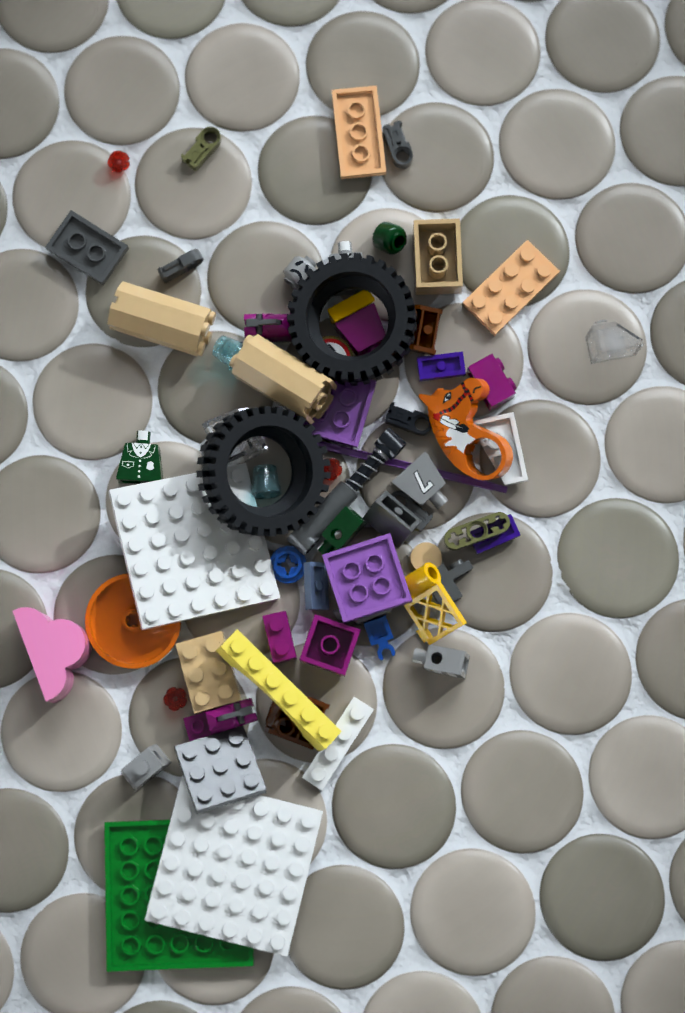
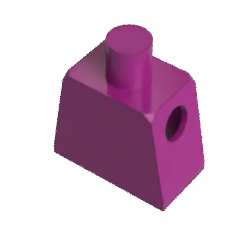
(362, 330)

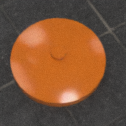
(116, 630)

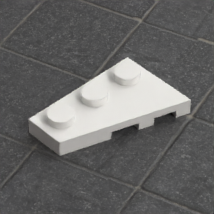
(506, 427)

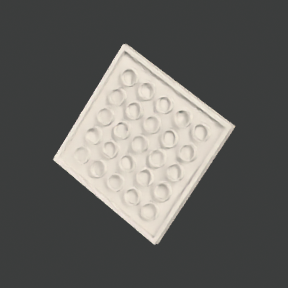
(183, 557)
(235, 870)

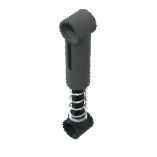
(344, 494)

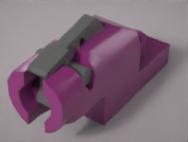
(268, 326)
(220, 719)

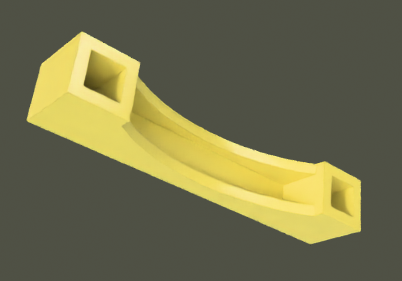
(255, 666)

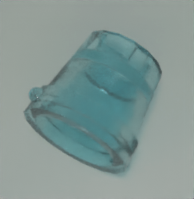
(225, 349)
(265, 482)

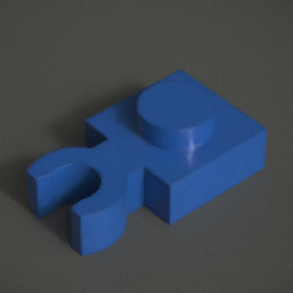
(378, 633)

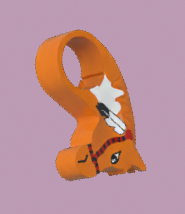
(453, 426)

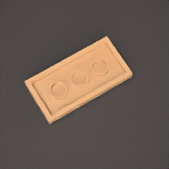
(358, 132)
(511, 287)

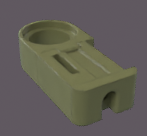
(201, 150)

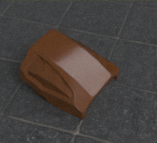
(427, 329)
(281, 725)

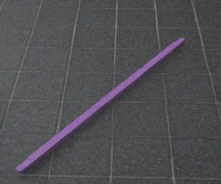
(403, 465)

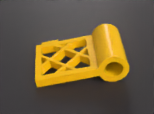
(422, 584)

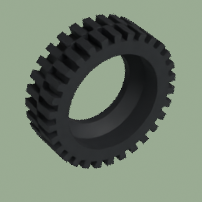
(341, 276)
(305, 462)

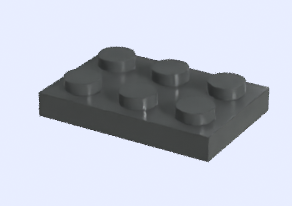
(87, 247)

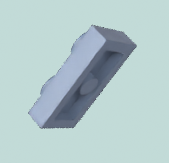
(316, 586)

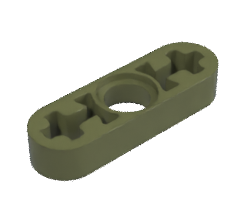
(462, 542)

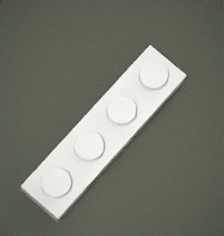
(328, 760)

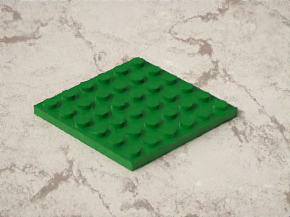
(133, 943)

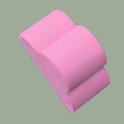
(53, 649)

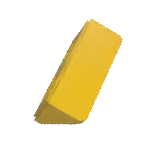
(350, 306)

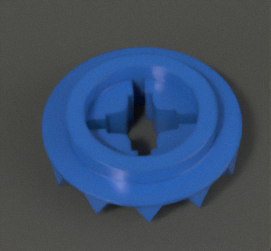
(280, 557)

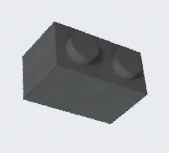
(392, 517)

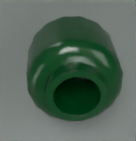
(389, 238)

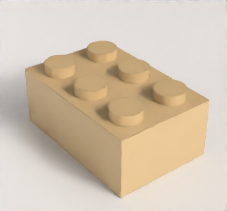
(437, 256)
(207, 675)

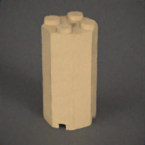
(161, 319)
(283, 378)

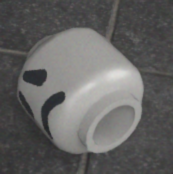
(297, 269)

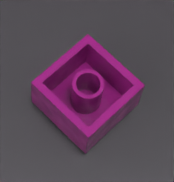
(329, 645)

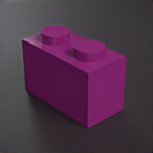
(491, 370)
(279, 637)

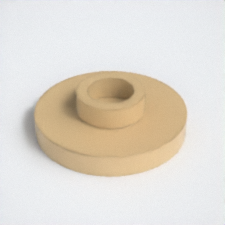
(425, 553)

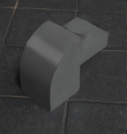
(457, 570)

